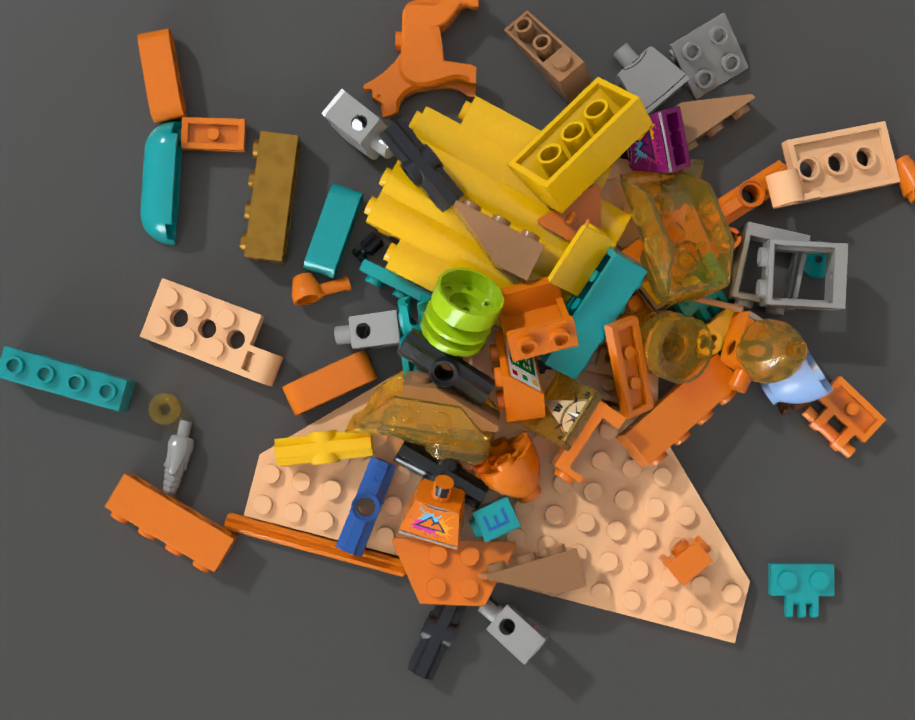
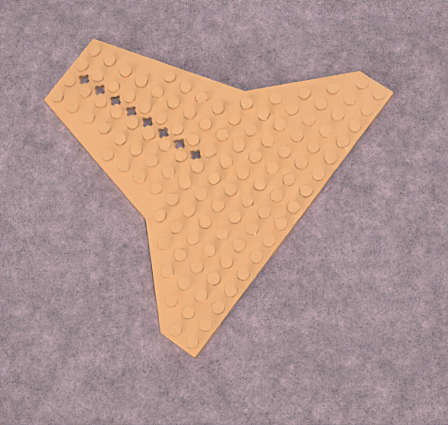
(615, 518)

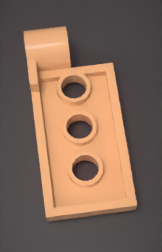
(794, 188)
(216, 350)

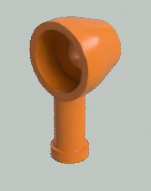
(308, 290)

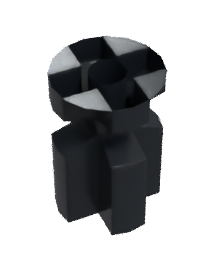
(369, 245)

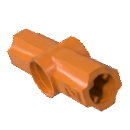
(735, 206)

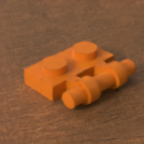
(851, 410)

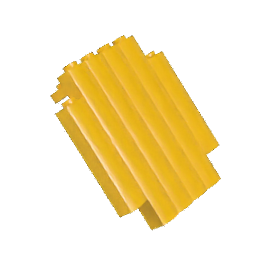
(477, 161)

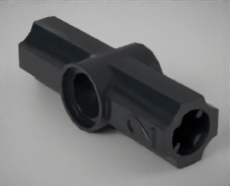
(421, 165)
(463, 378)
(422, 463)
(436, 637)

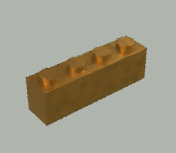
(272, 197)

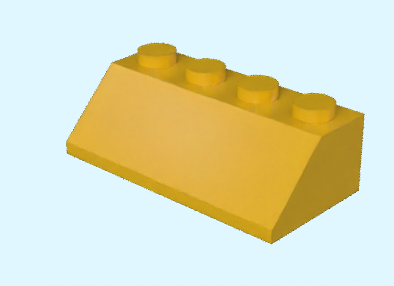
(581, 143)

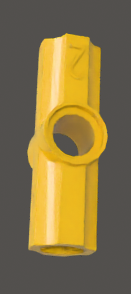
(322, 447)

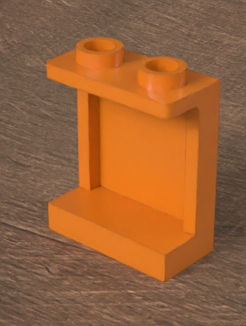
(536, 319)
(564, 459)

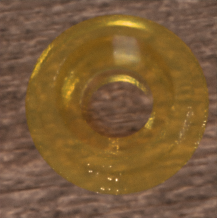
(155, 405)

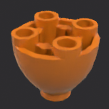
(512, 468)

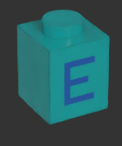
(494, 519)

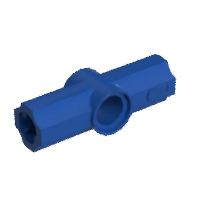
(359, 525)

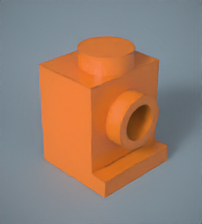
(687, 559)

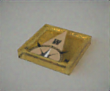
(566, 411)

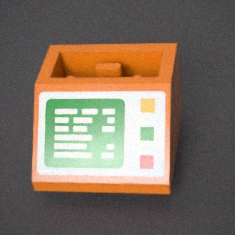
(519, 382)

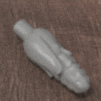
(177, 458)

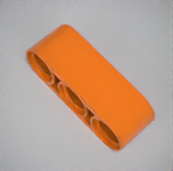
(161, 75)
(330, 382)

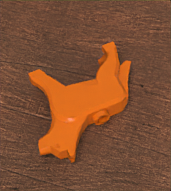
(422, 58)

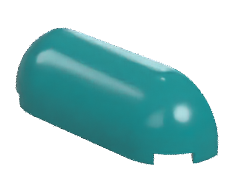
(162, 182)

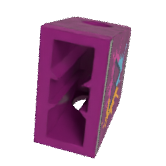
(662, 146)

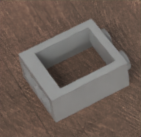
(761, 234)
(835, 274)

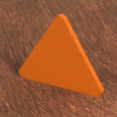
(582, 211)

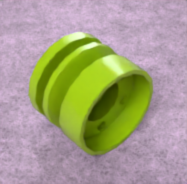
(461, 312)

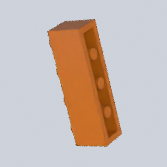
(676, 413)
(171, 522)

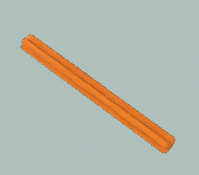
(311, 543)

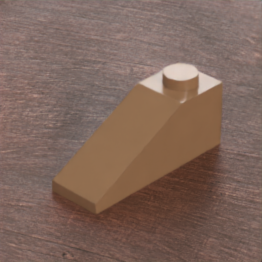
(419, 386)

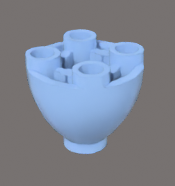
(803, 387)

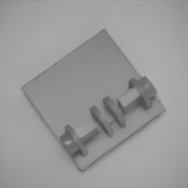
(709, 55)

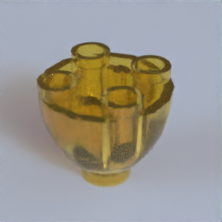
(771, 350)

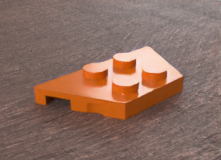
(450, 575)

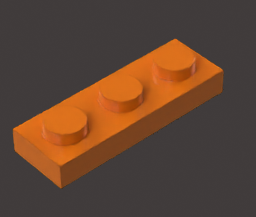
(629, 366)

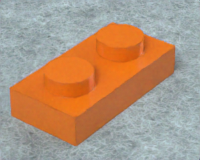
(213, 134)

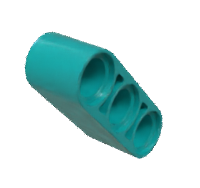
(333, 230)

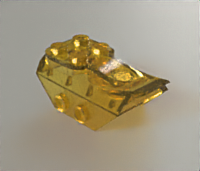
(681, 234)
(438, 426)

